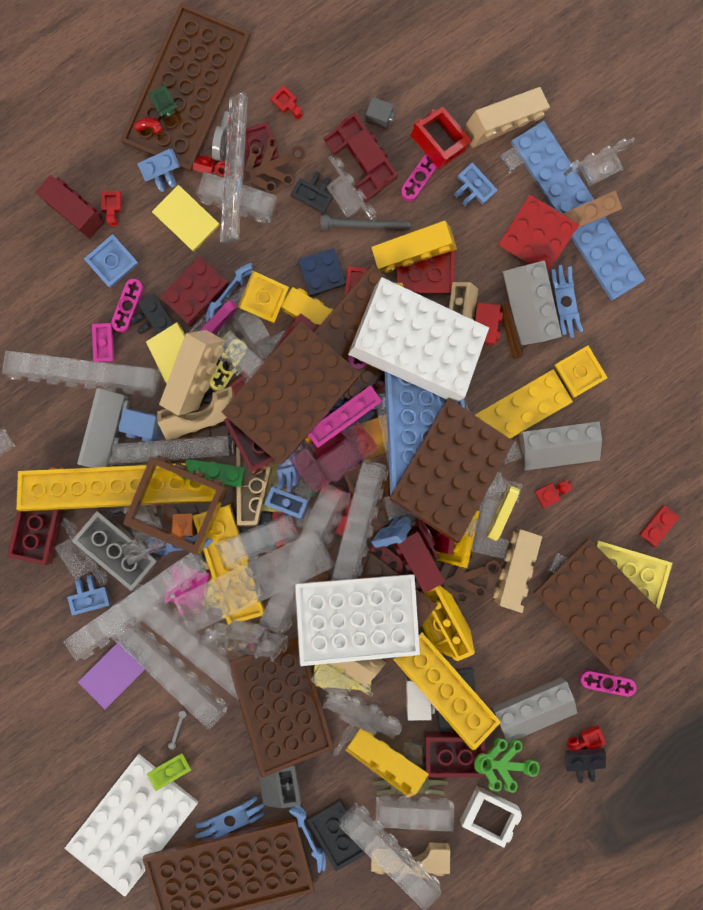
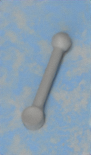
(182, 714)

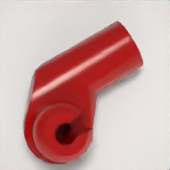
(148, 122)

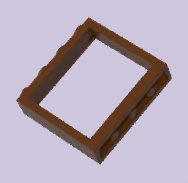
(180, 469)

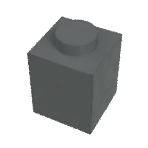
(380, 113)

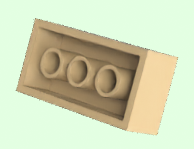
(192, 372)

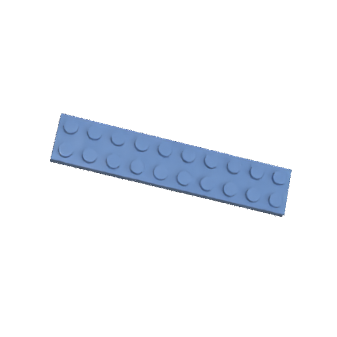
(596, 240)

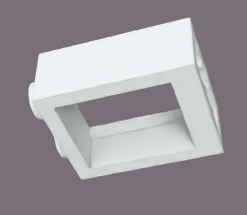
(473, 807)

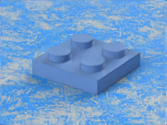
(111, 261)

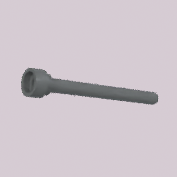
(328, 222)

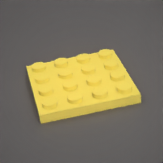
(644, 571)

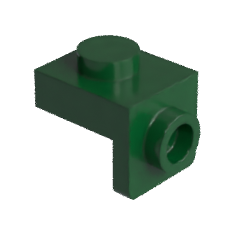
(163, 101)

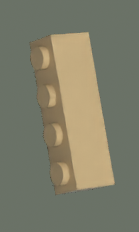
(464, 299)

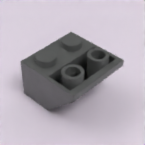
(281, 788)

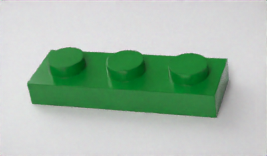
(229, 474)

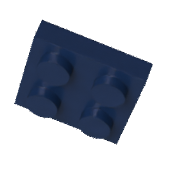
(322, 272)

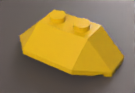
(447, 626)

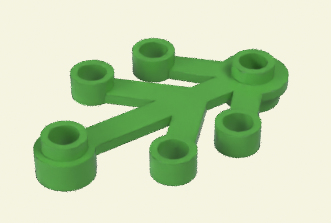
(484, 764)

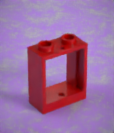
(430, 146)

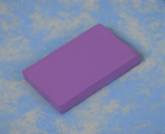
(111, 676)

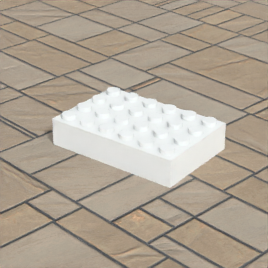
(419, 340)

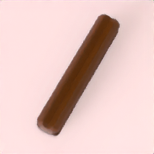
(511, 331)

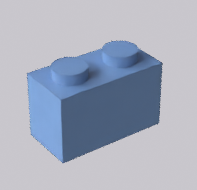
(140, 424)
(287, 503)

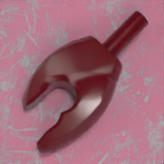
(427, 538)

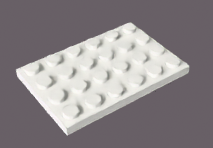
(356, 619)
(129, 825)

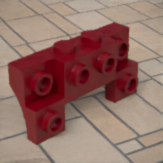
(368, 155)

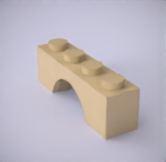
(175, 426)
(435, 860)

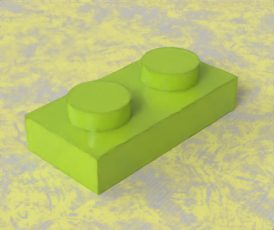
(168, 772)

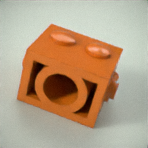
(183, 525)

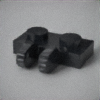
(311, 195)
(154, 313)
(585, 760)

